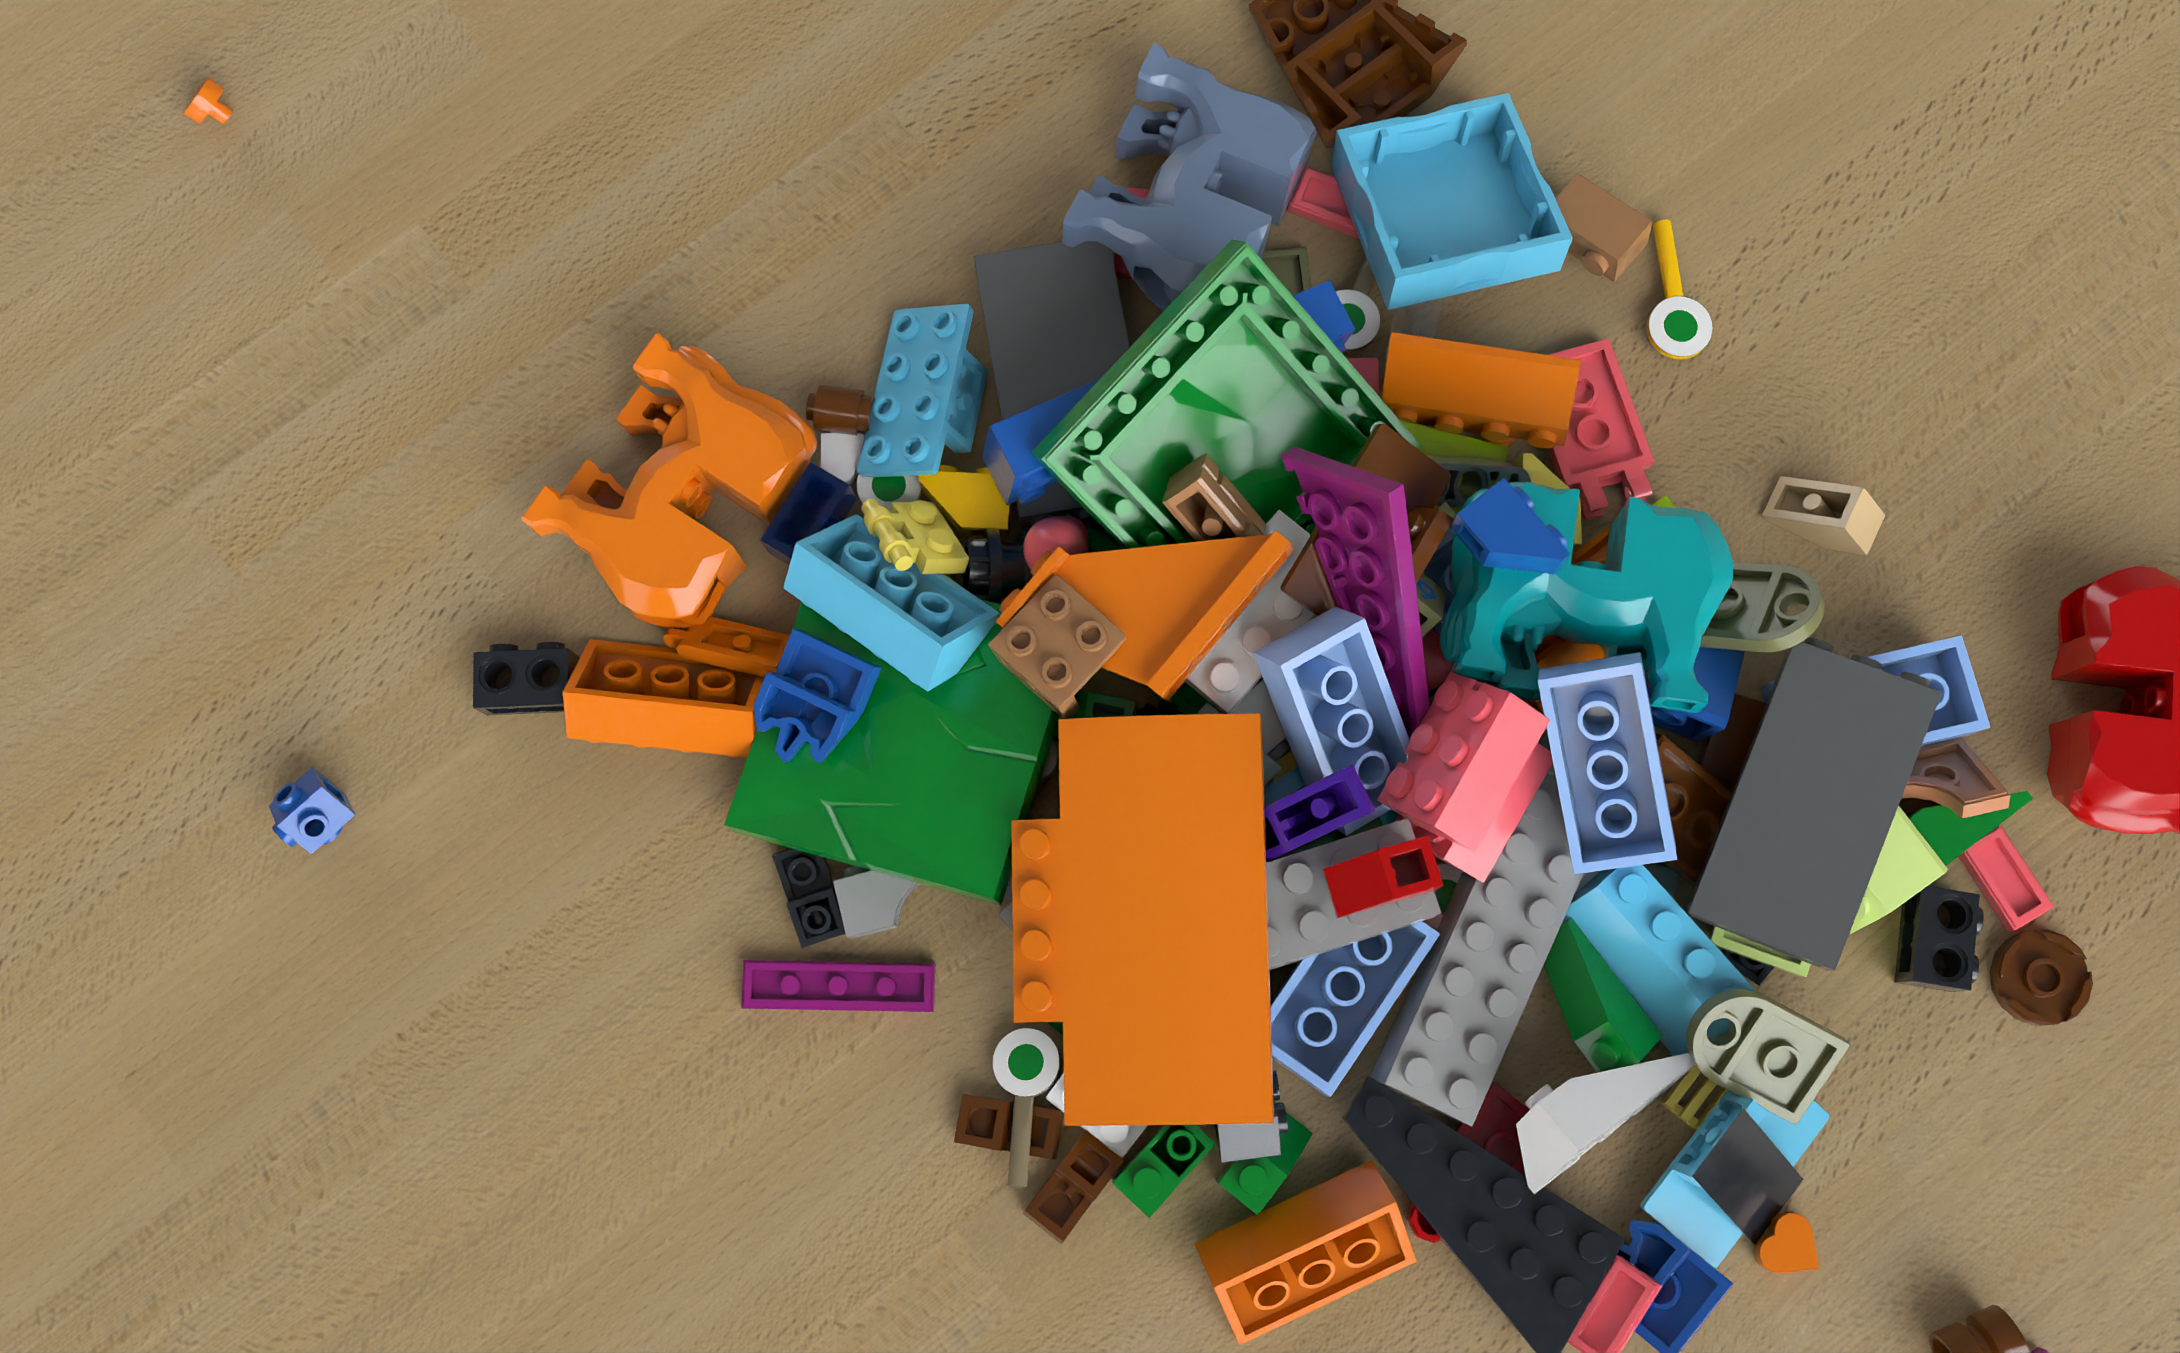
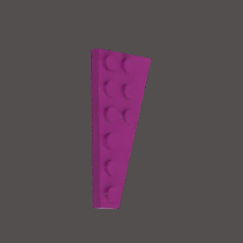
(1369, 566)

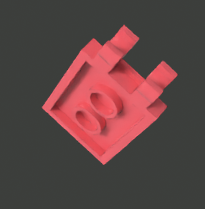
(1603, 435)

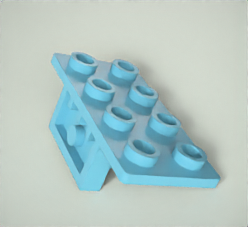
(924, 393)
(1686, 1208)

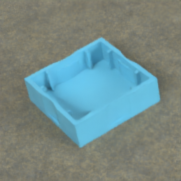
(1449, 201)

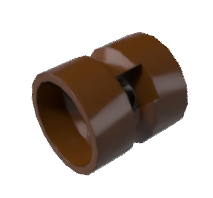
(1986, 1332)

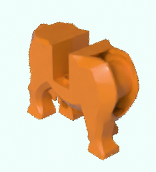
(712, 440)

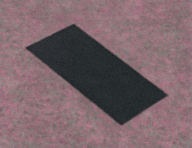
(1748, 1176)

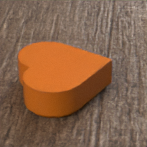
(1788, 1245)

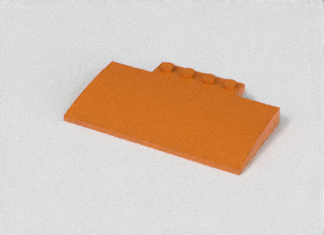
(1151, 921)

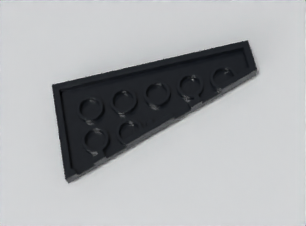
(1521, 1247)

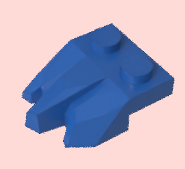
(813, 695)
(1688, 1291)

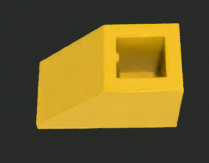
(968, 501)

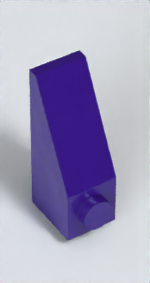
(1315, 811)

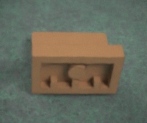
(1057, 645)

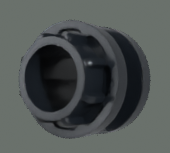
(995, 566)

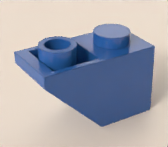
(1508, 534)

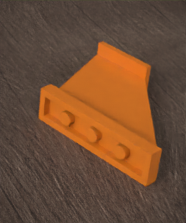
(1163, 597)

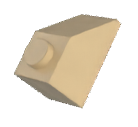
(1825, 513)

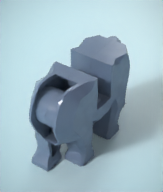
(1224, 176)

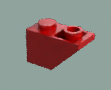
(1383, 877)

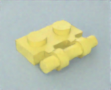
(915, 535)

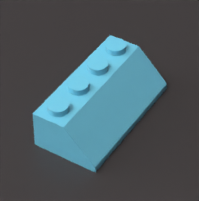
(905, 617)
(1654, 950)

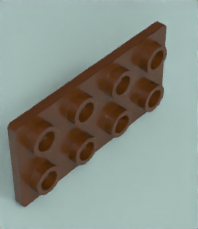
(1424, 482)

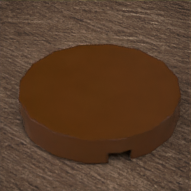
(2041, 977)

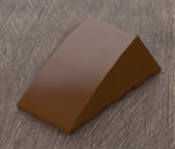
(1355, 58)

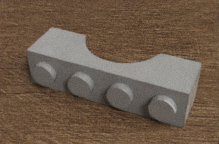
(874, 900)

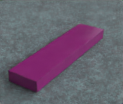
(838, 986)

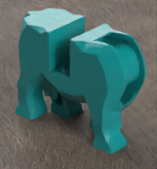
(1650, 597)

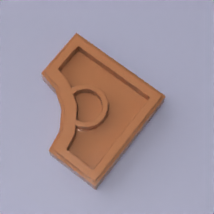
(1956, 779)

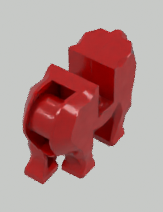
(2125, 765)

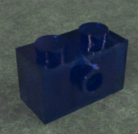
(811, 506)

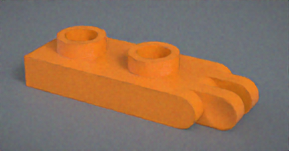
(729, 645)

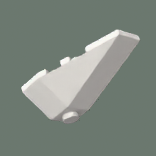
(1586, 1112)

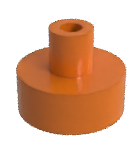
(206, 103)

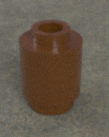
(839, 410)

